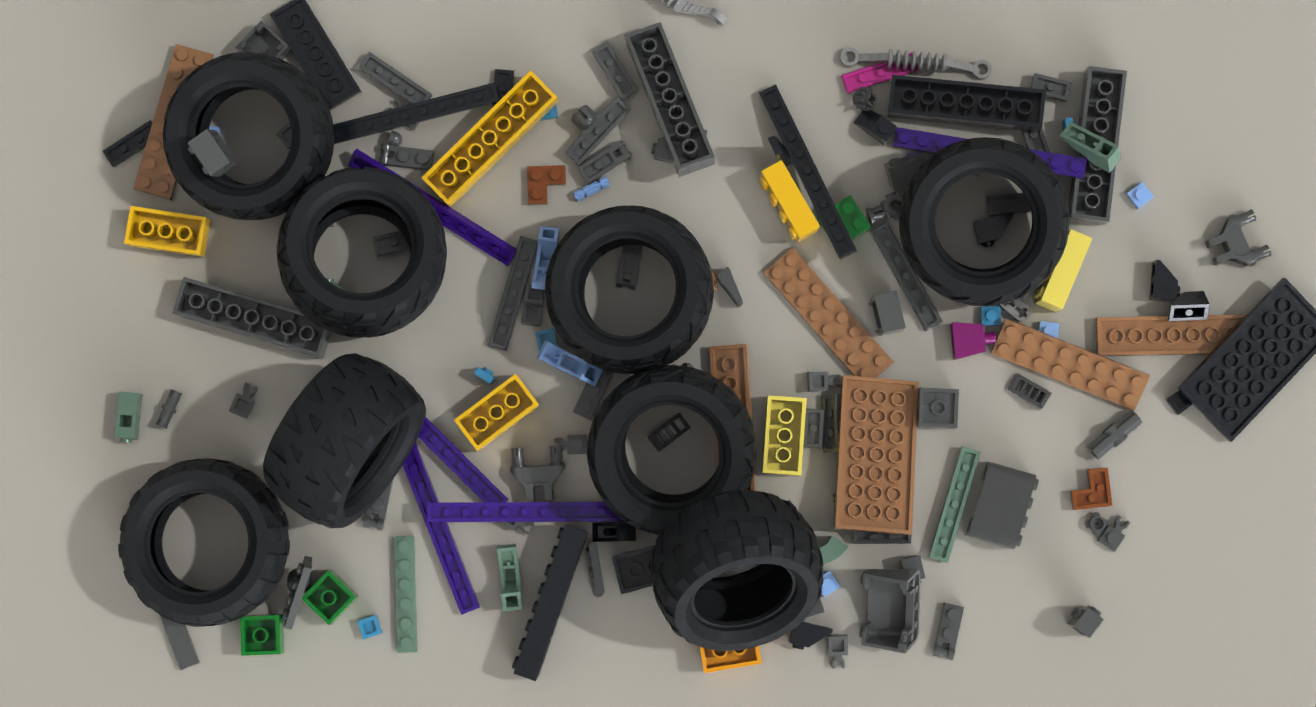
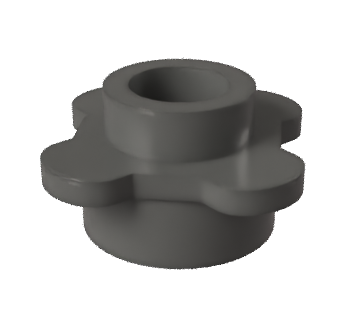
(1102, 523)

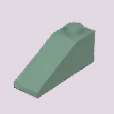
(1091, 146)

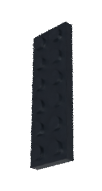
(315, 52)

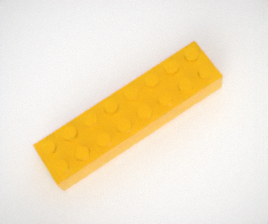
(490, 138)

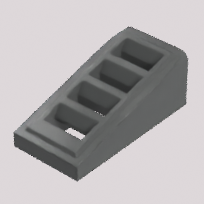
(727, 282)
(1039, 405)
(655, 440)

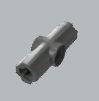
(1114, 434)

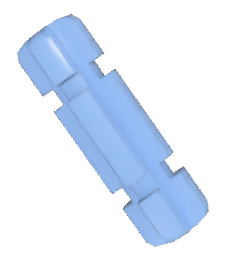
(591, 188)

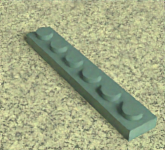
(954, 504)
(405, 594)

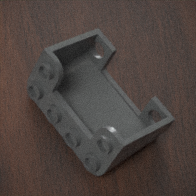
(1002, 505)

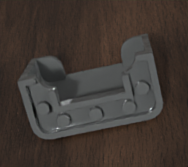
(891, 609)

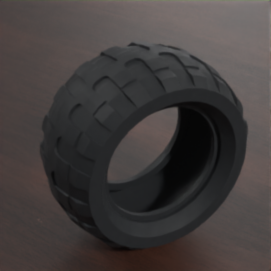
(143, 534)
(728, 534)

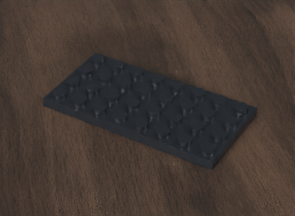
(1254, 360)

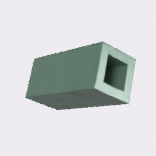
(128, 416)

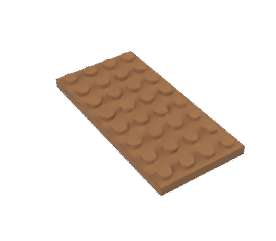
(876, 455)

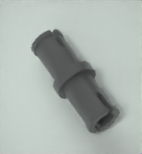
(168, 409)

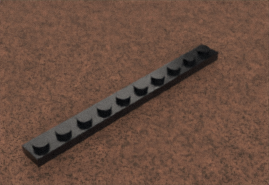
(415, 113)
(808, 172)

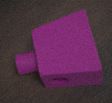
(969, 339)

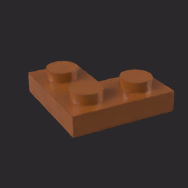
(539, 178)
(1098, 493)

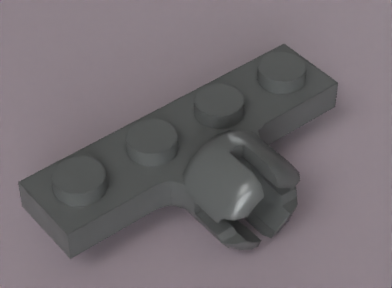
(595, 128)
(298, 583)

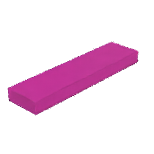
(873, 75)

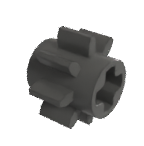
(864, 98)

